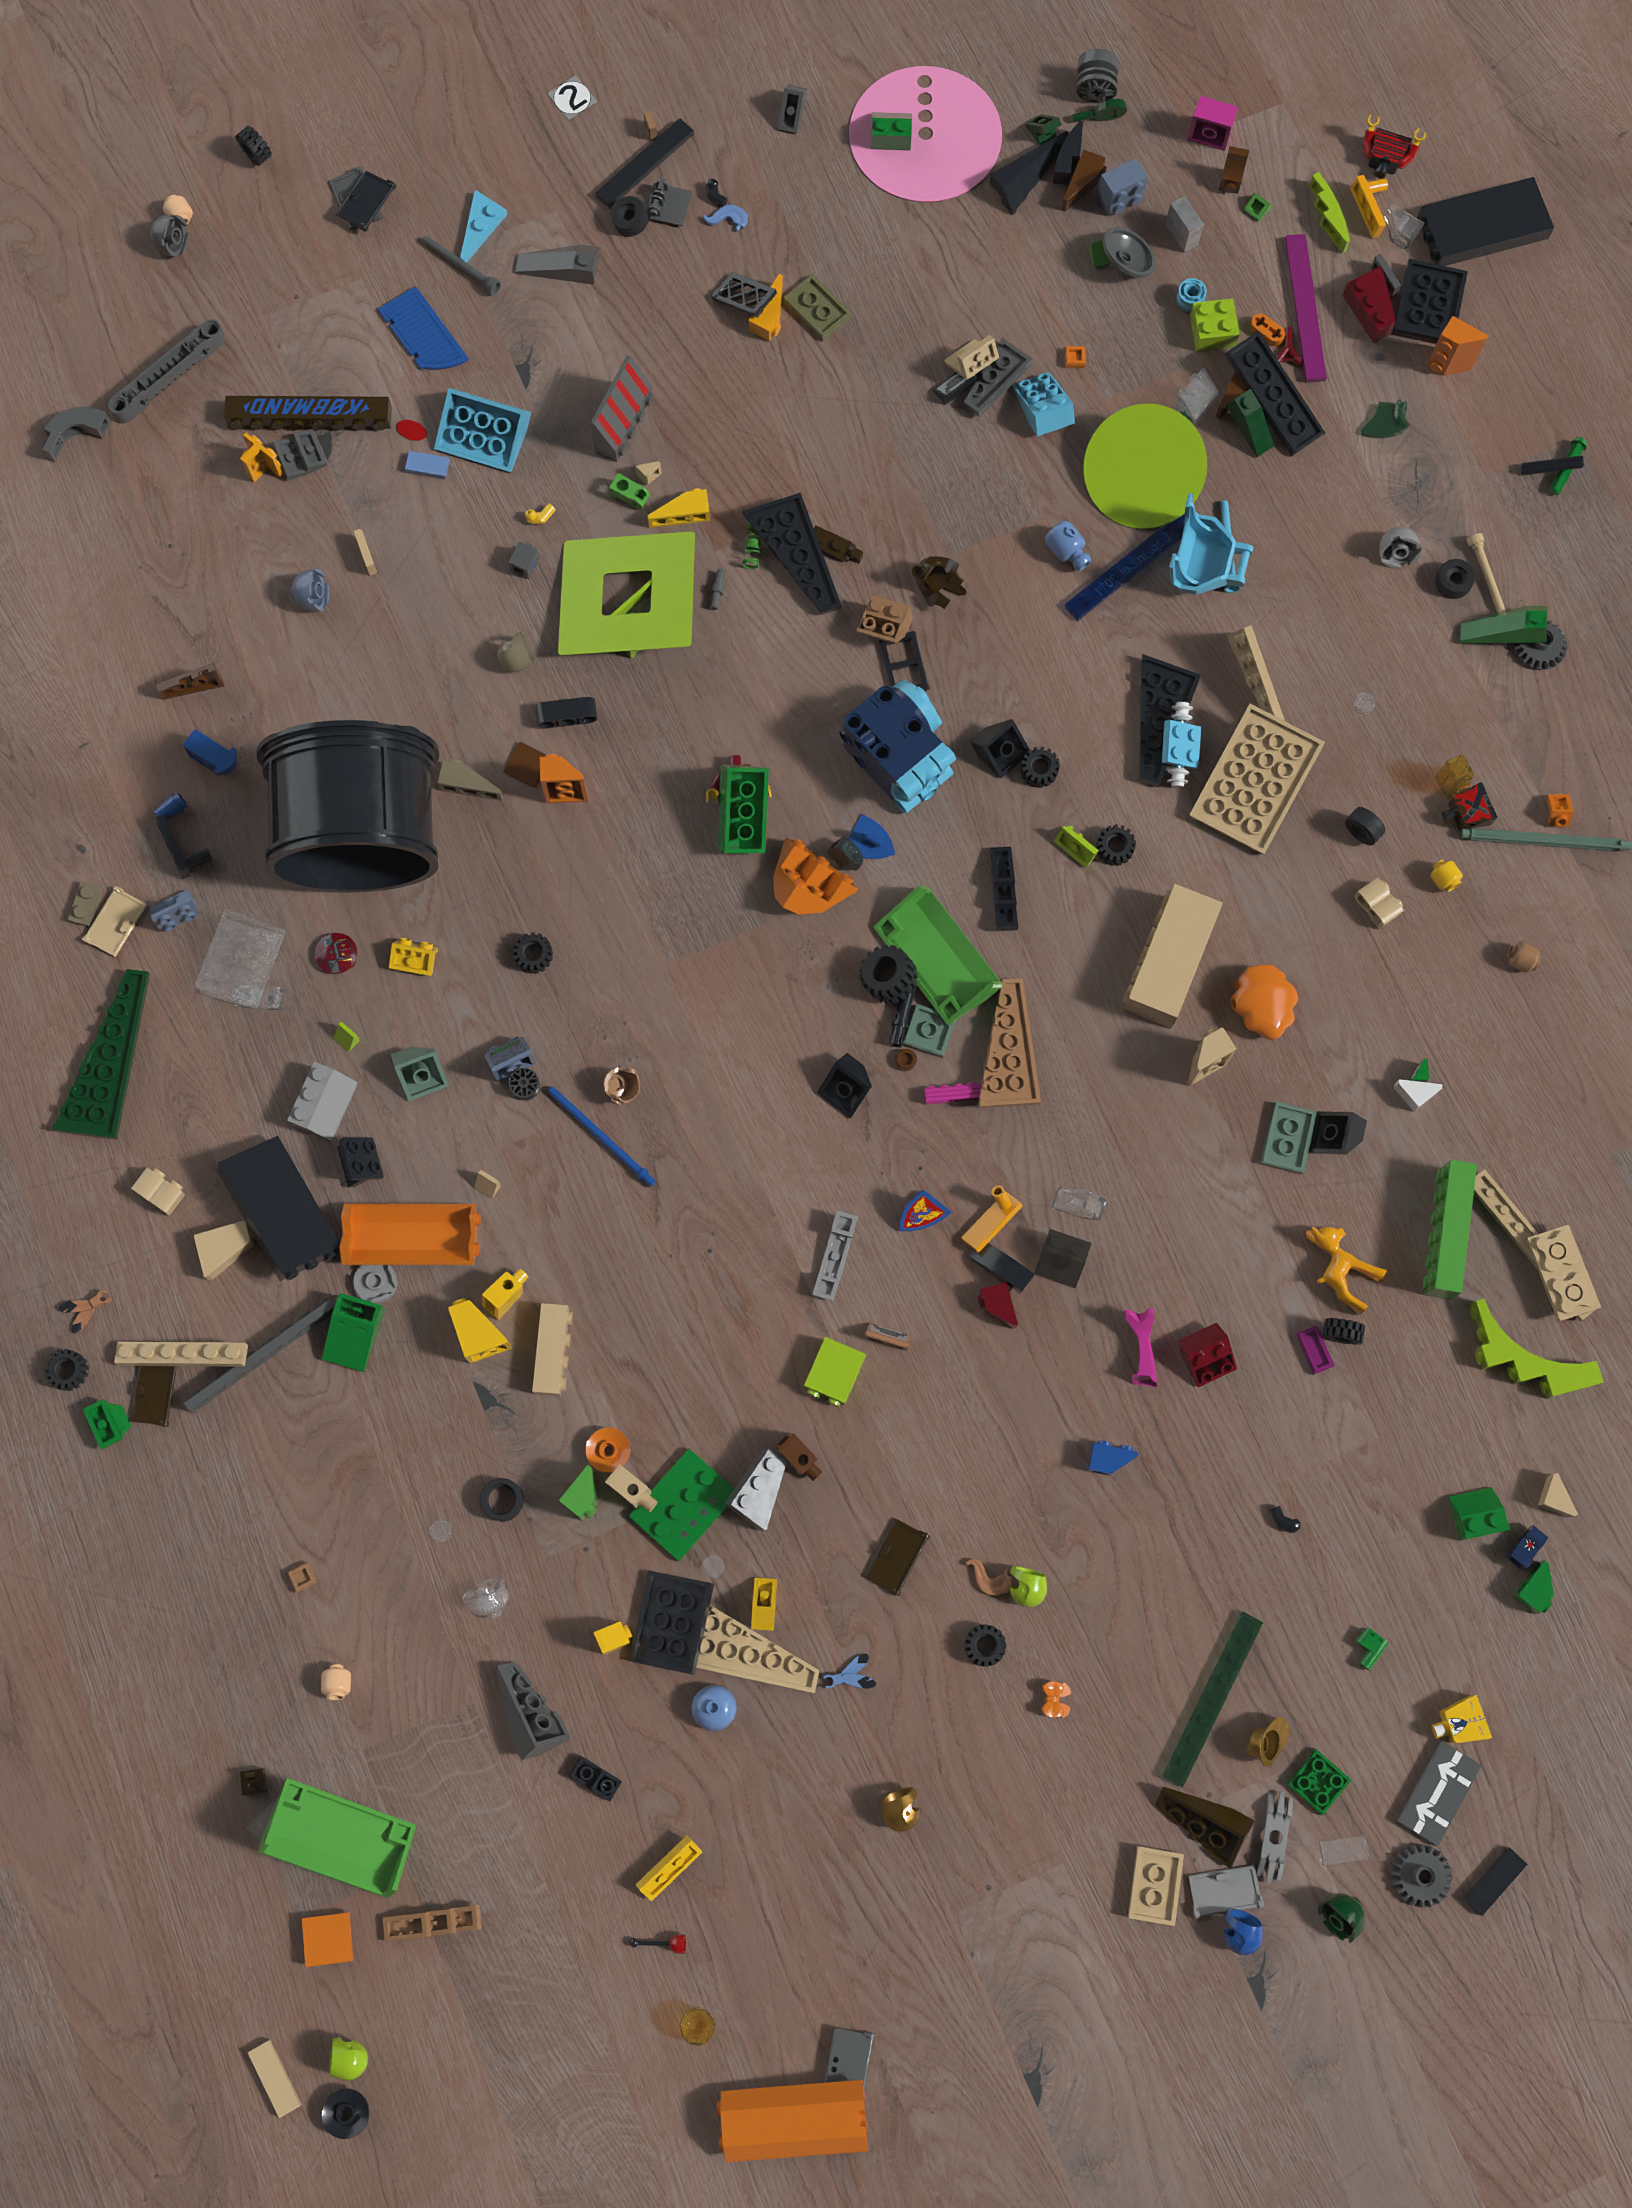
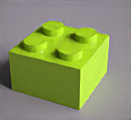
(1214, 324)

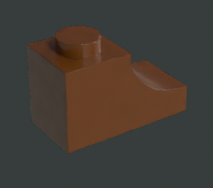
(1233, 170)

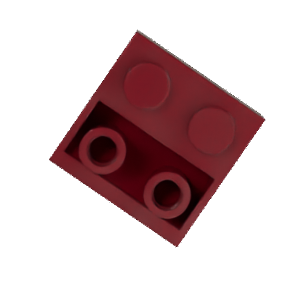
(1207, 1354)

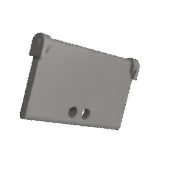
(1234, 1890)

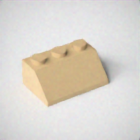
(1211, 1054)

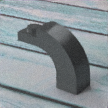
(71, 423)

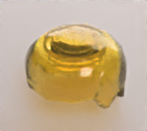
(697, 2026)

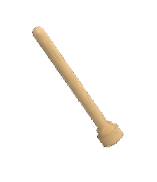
(1477, 542)

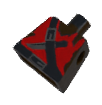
(1470, 809)

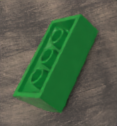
(743, 809)

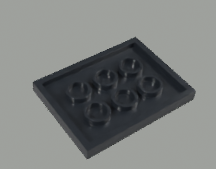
(1429, 299)
(671, 1622)

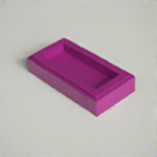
(1315, 1350)

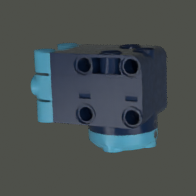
(896, 743)

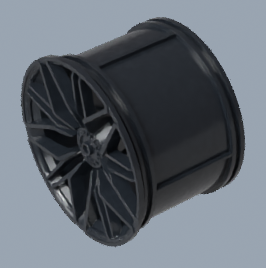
(349, 806)

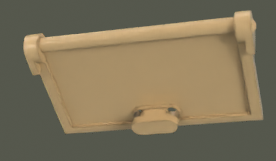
(113, 921)

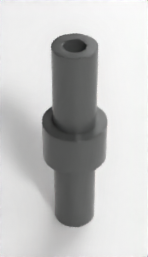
(717, 589)

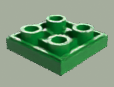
(1318, 1782)

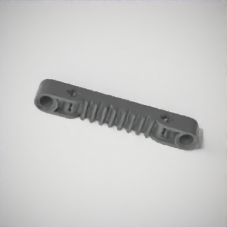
(166, 370)

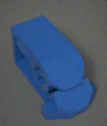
(210, 753)

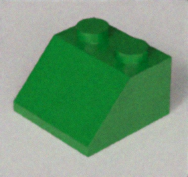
(891, 131)
(1478, 1514)

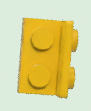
(412, 956)

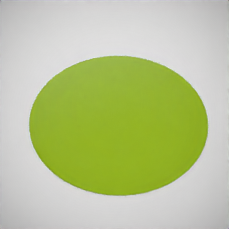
(1145, 465)

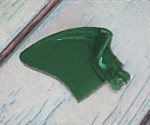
(1387, 421)

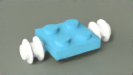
(1181, 744)

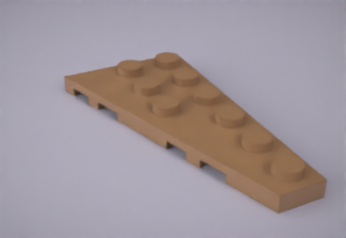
(1010, 1060)

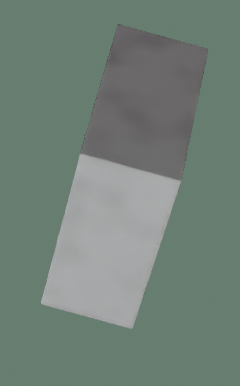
(1184, 224)

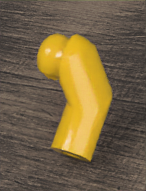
(539, 517)

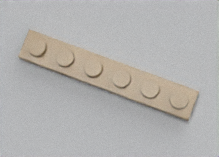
(181, 1354)

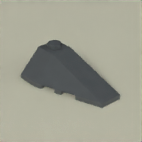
(568, 263)

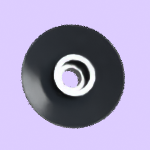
(336, 2122)

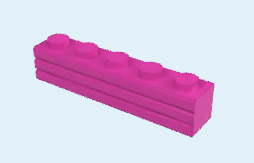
(952, 1094)

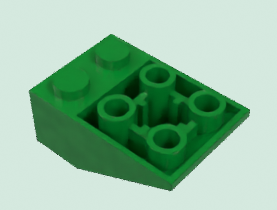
(352, 1332)

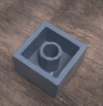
(1122, 187)

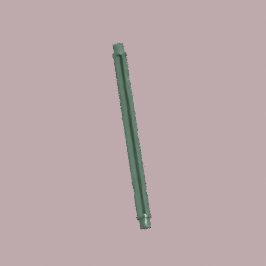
(1546, 839)

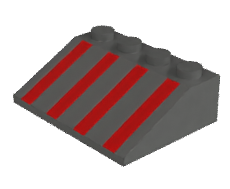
(621, 410)

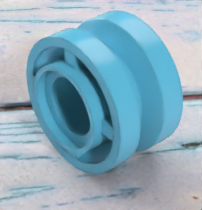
(1193, 287)

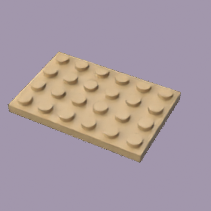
(1256, 779)

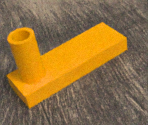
(1363, 195)
(992, 1220)

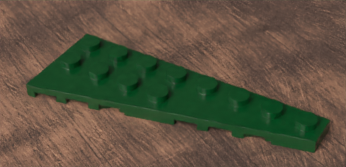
(103, 1078)

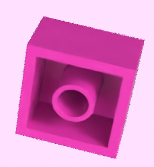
(1212, 123)

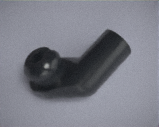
(713, 193)
(1284, 1523)

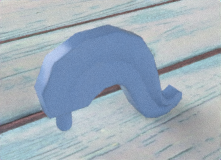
(732, 212)

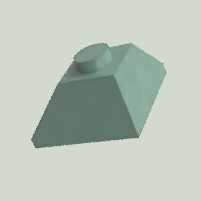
(419, 1071)

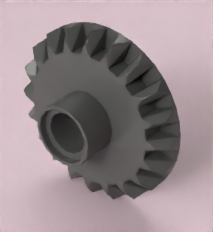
(1546, 655)
(1406, 1875)

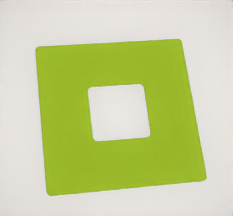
(666, 625)

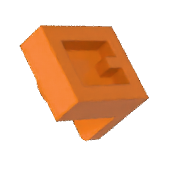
(1560, 810)

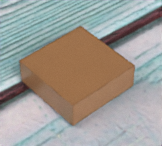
(650, 125)
(302, 1577)

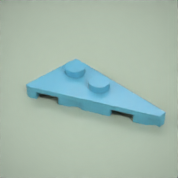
(482, 221)

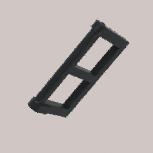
(908, 663)

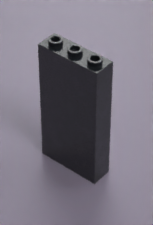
(1485, 222)
(279, 1208)

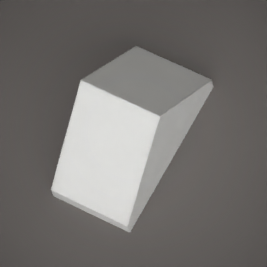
(1416, 1092)

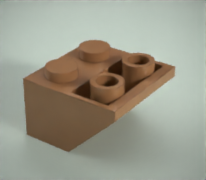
(885, 620)

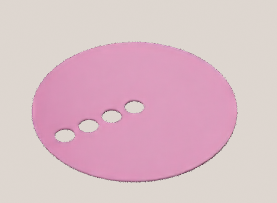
(953, 159)

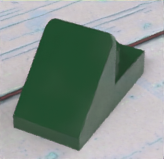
(1043, 128)

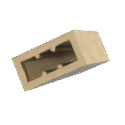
(222, 1247)

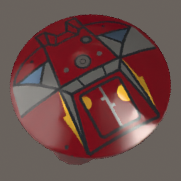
(336, 953)

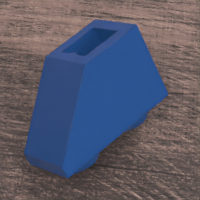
(1108, 1459)

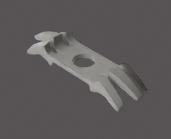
(1271, 1851)

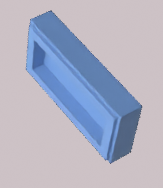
(427, 464)

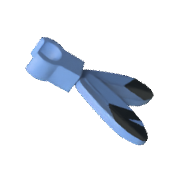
(850, 1676)

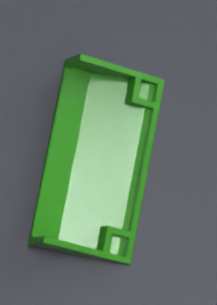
(946, 961)
(337, 1838)

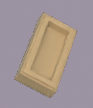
(365, 552)

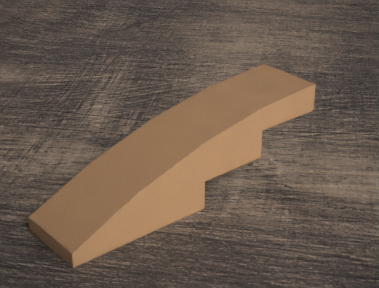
(432, 1923)

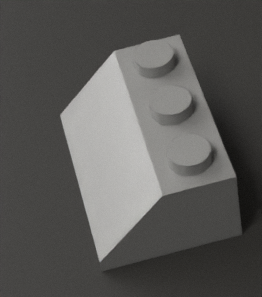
(322, 1102)

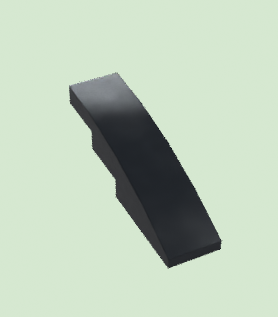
(1003, 888)

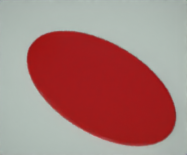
(411, 430)

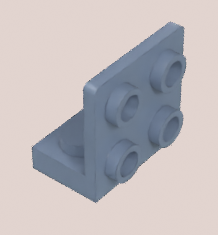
(174, 911)

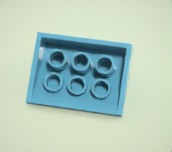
(481, 429)

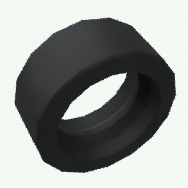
(486, 1491)

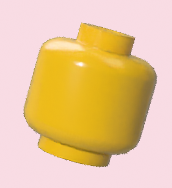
(1446, 875)

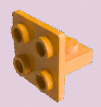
(258, 458)

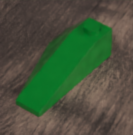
(1518, 625)

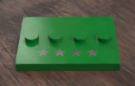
(687, 1505)

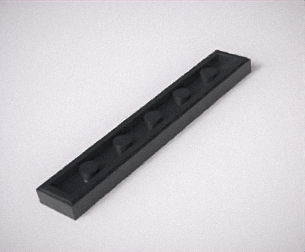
(644, 163)

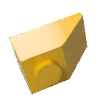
(764, 1604)
(613, 1637)

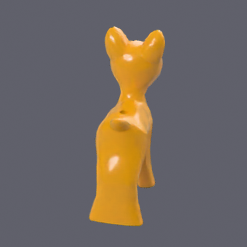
(1341, 1262)

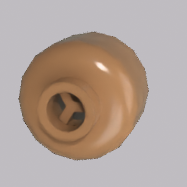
(1524, 957)

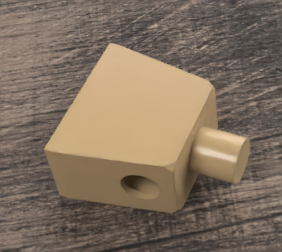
(625, 1484)

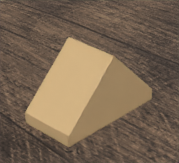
(1555, 1497)

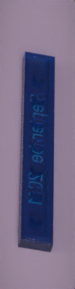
(1126, 569)

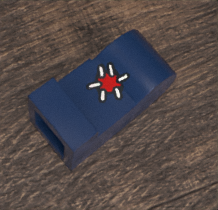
(1526, 1547)

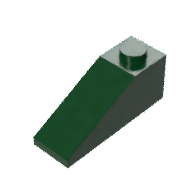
(1251, 422)

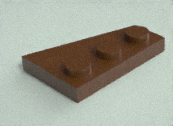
(191, 682)

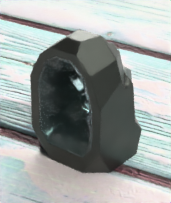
(845, 854)

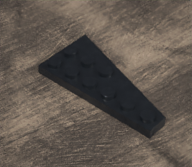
(792, 539)
(1160, 690)

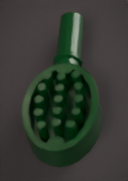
(1104, 111)

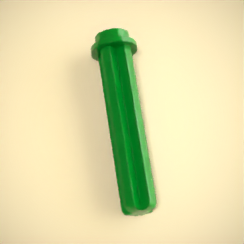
(1578, 445)

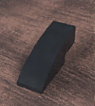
(1068, 155)
(1002, 1267)

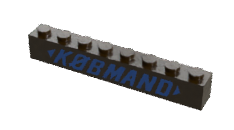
(308, 412)

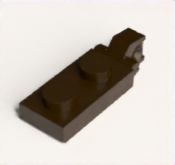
(837, 547)

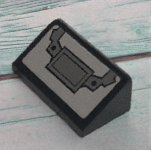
(953, 387)

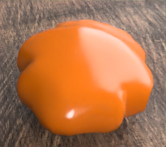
(1265, 1000)

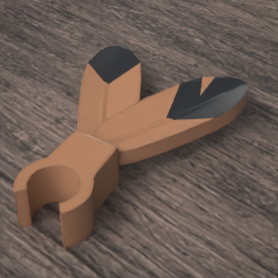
(85, 1308)

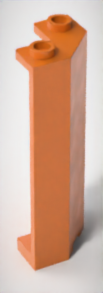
(409, 1234)
(793, 2121)

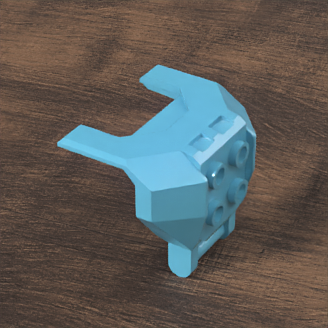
(1206, 555)

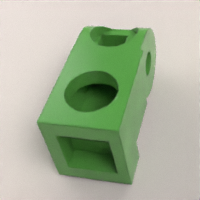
(628, 491)

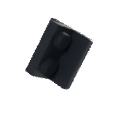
(359, 1160)

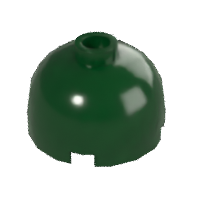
(1343, 1916)

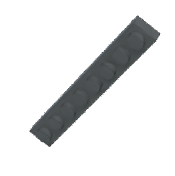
(255, 1359)

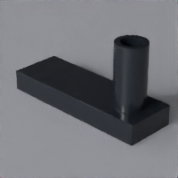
(182, 863)

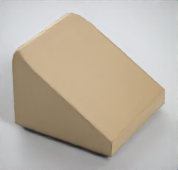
(649, 471)
(487, 1184)

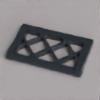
(757, 287)

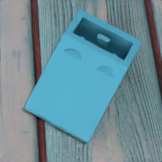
(1044, 403)

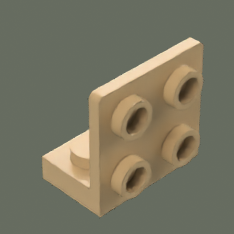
(973, 357)

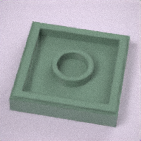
(928, 1031)

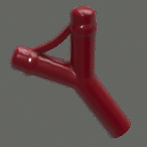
(1288, 349)

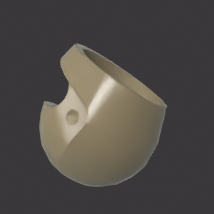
(515, 654)

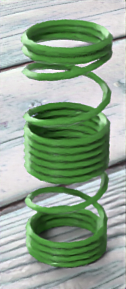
(751, 546)

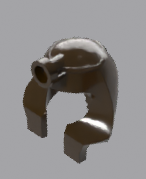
(938, 573)

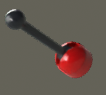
(676, 1943)

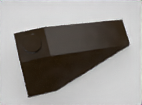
(1211, 1824)

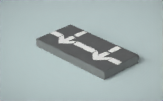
(1438, 1793)

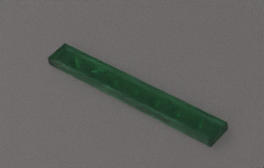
(1212, 1699)

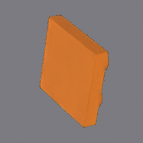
(327, 1939)

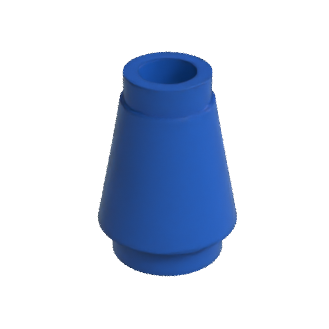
(172, 806)

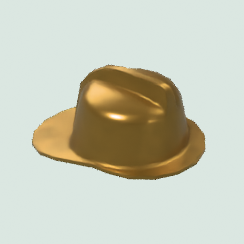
(1269, 1741)

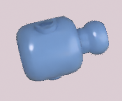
(1067, 545)

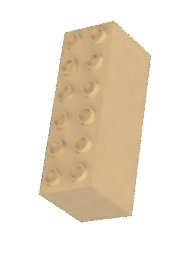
(1172, 955)

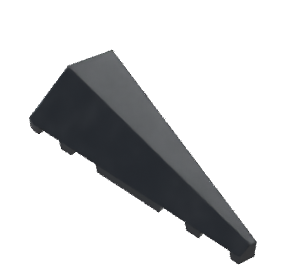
(1020, 176)

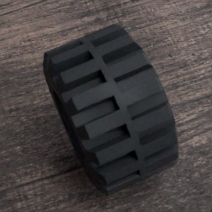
(877, 963)

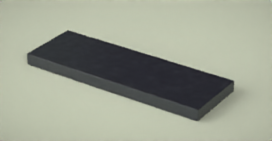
(1275, 393)

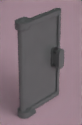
(343, 186)
(853, 2056)

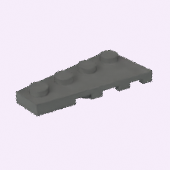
(997, 377)

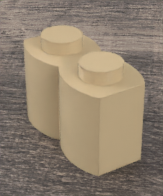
(1379, 902)
(158, 1191)

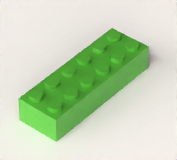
(1450, 1229)

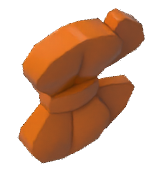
(1052, 1707)

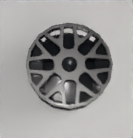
(524, 1084)

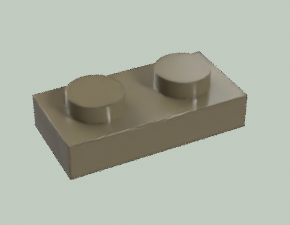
(85, 904)

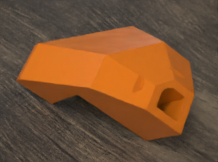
(807, 881)

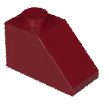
(998, 1304)

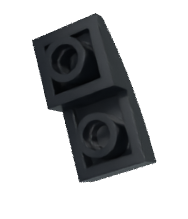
(595, 1778)

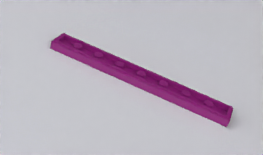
(1305, 308)

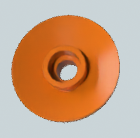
(600, 1441)

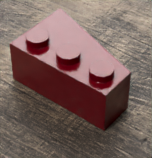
(1371, 304)

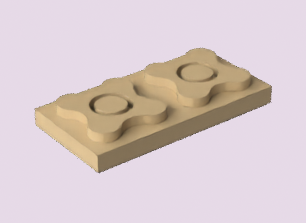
(1563, 1273)

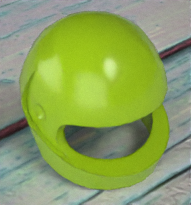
(1031, 1587)
(347, 2059)

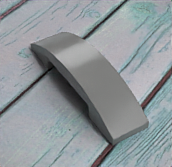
(835, 1255)

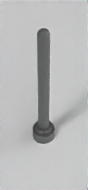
(491, 284)

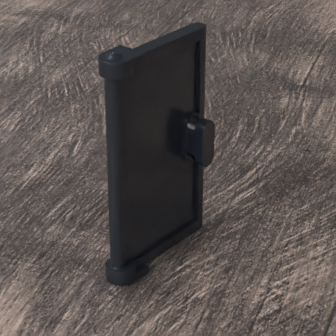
(369, 196)

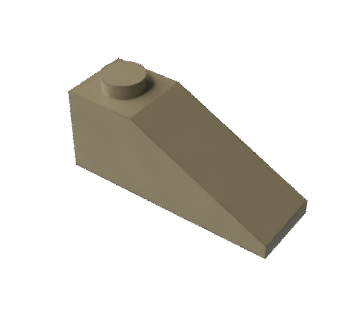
(461, 779)

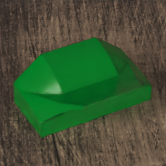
(107, 1422)

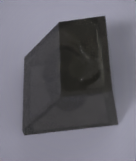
(1062, 1258)

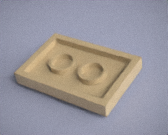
(1155, 1886)

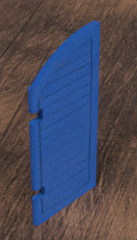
(422, 332)

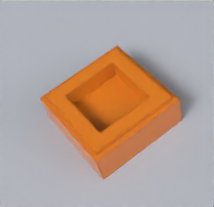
(1075, 357)

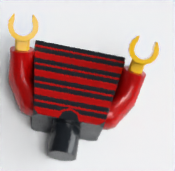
(1388, 150)

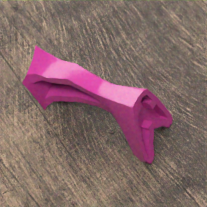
(1142, 1327)

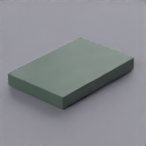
(1288, 1137)

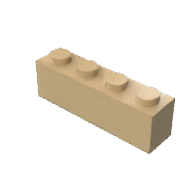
(551, 1349)

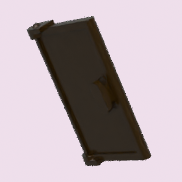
(157, 1393)
(900, 1552)

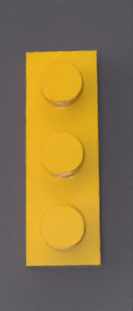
(669, 1868)

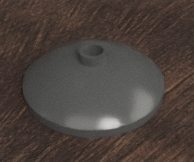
(1129, 252)

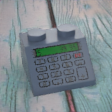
(509, 1057)

